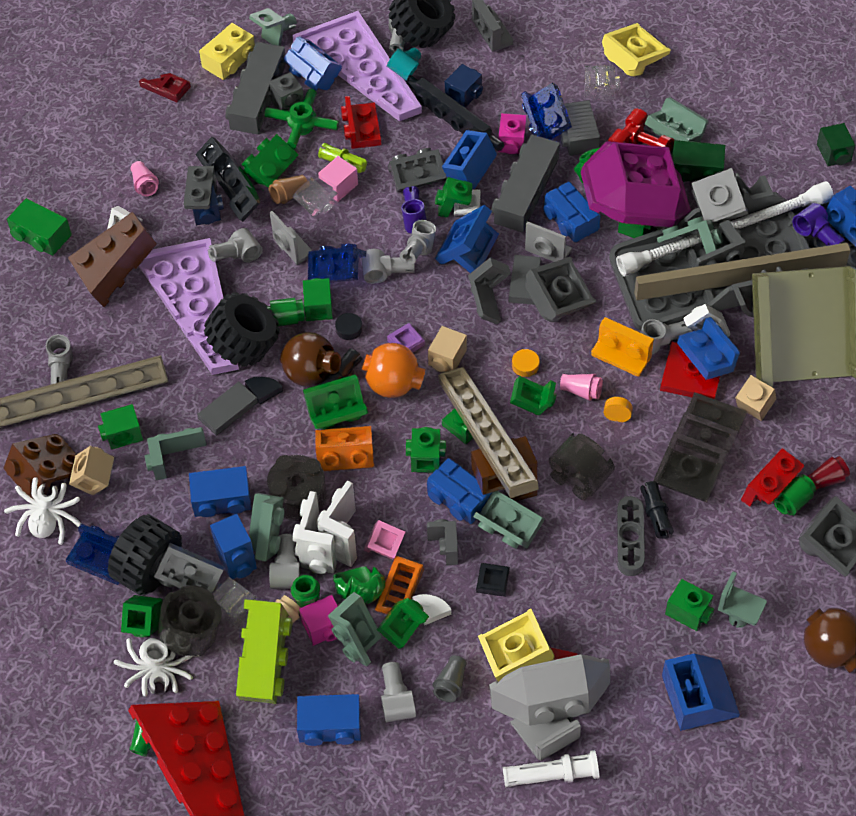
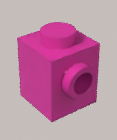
(512, 137)
(316, 620)

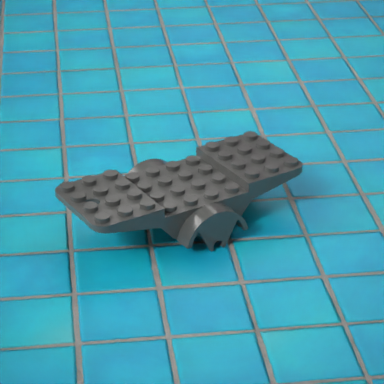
(762, 239)

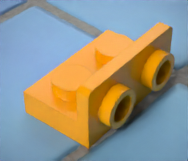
(623, 347)

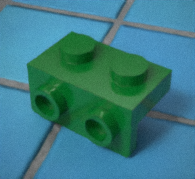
(270, 162)
(335, 402)

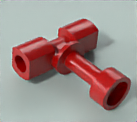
(634, 132)

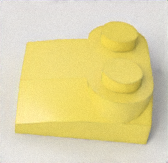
(633, 49)
(516, 645)

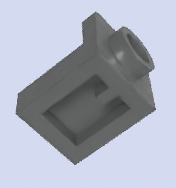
(446, 533)

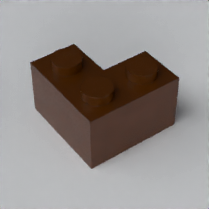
(488, 479)

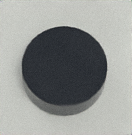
(348, 326)

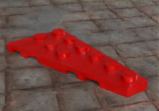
(192, 754)

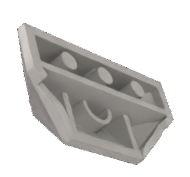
(551, 689)

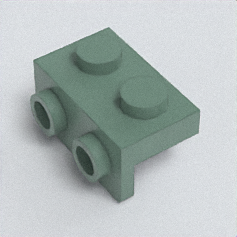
(677, 122)
(510, 519)
(265, 525)
(354, 628)

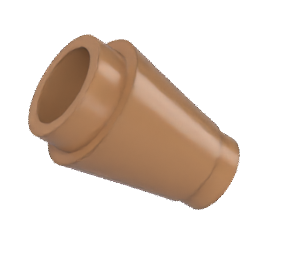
(284, 189)

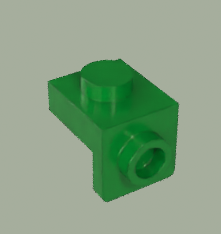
(453, 192)
(533, 396)
(402, 621)

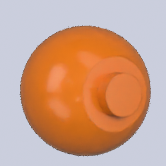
(392, 370)

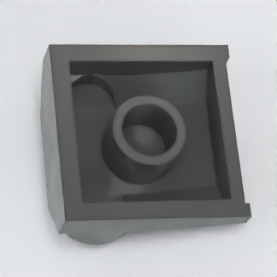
(557, 289)
(832, 536)

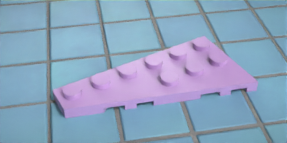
(364, 63)
(190, 291)

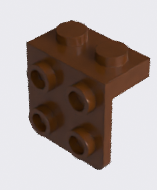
(43, 457)

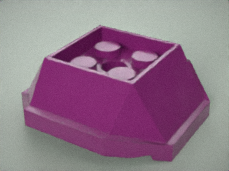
(635, 185)

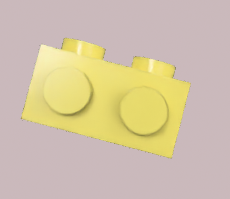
(227, 51)

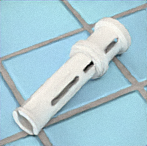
(564, 768)

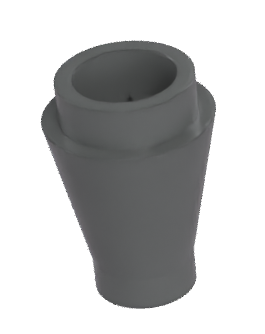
(450, 680)

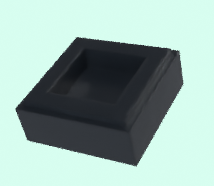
(492, 579)

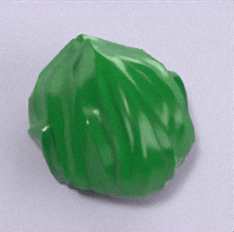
(361, 582)

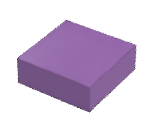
(408, 337)

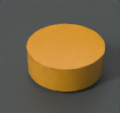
(525, 363)
(618, 409)

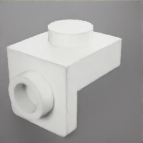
(696, 319)

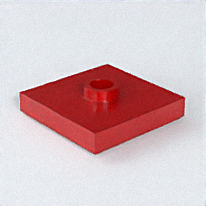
(684, 378)

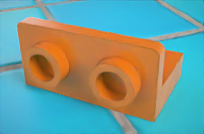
(344, 448)

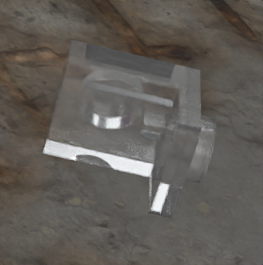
(314, 197)

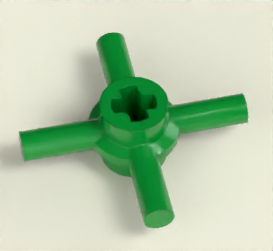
(301, 118)

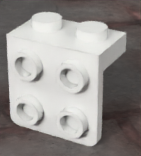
(314, 548)

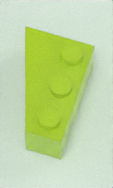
(263, 652)

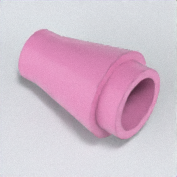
(144, 180)
(583, 385)

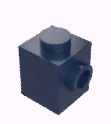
(464, 85)
(210, 215)

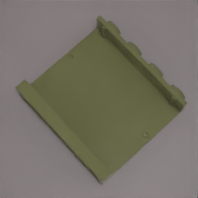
(805, 324)

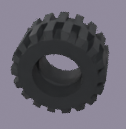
(422, 20)
(241, 329)
(139, 551)

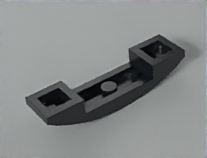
(230, 177)

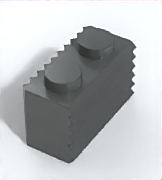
(584, 131)

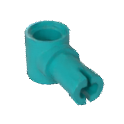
(405, 62)

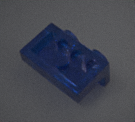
(546, 112)
(335, 263)
(92, 552)

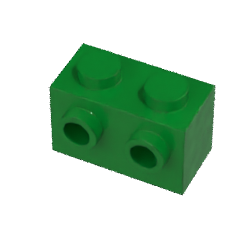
(39, 227)

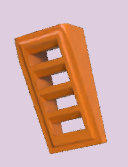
(405, 565)

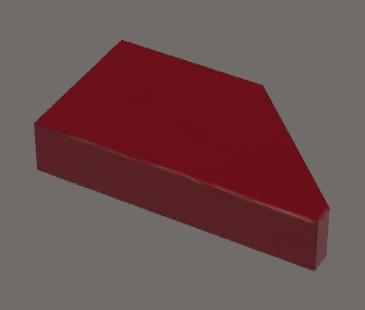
(167, 85)

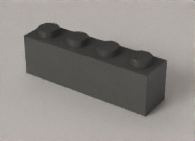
(253, 92)
(525, 183)

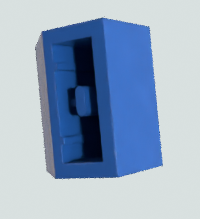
(698, 691)

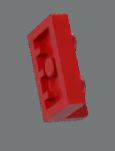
(362, 124)
(773, 478)

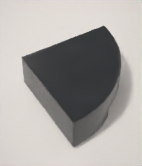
(263, 388)

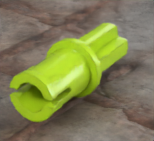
(332, 152)

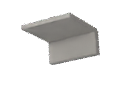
(720, 197)
(289, 240)
(546, 243)
(547, 737)

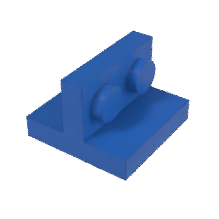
(469, 240)

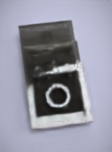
(700, 447)

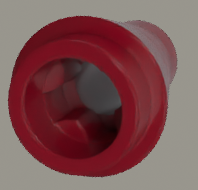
(830, 473)

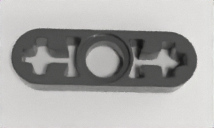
(623, 545)

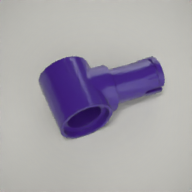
(412, 209)
(814, 222)

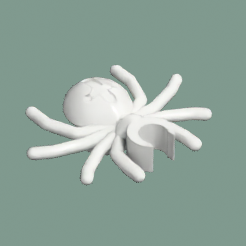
(44, 511)
(154, 665)

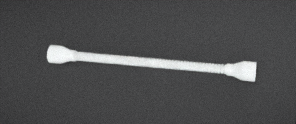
(634, 261)

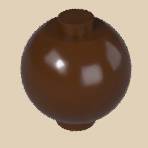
(309, 359)
(832, 638)

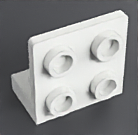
(335, 522)

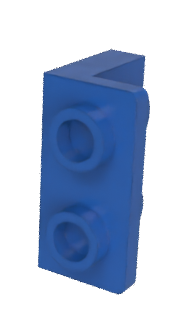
(710, 350)

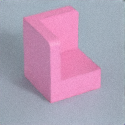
(340, 176)
(384, 539)

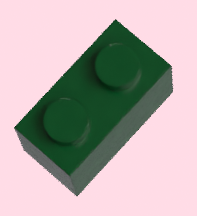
(698, 159)

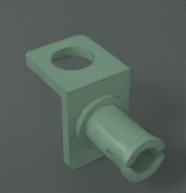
(273, 25)
(740, 604)

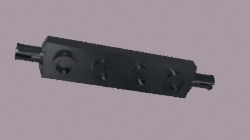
(450, 110)

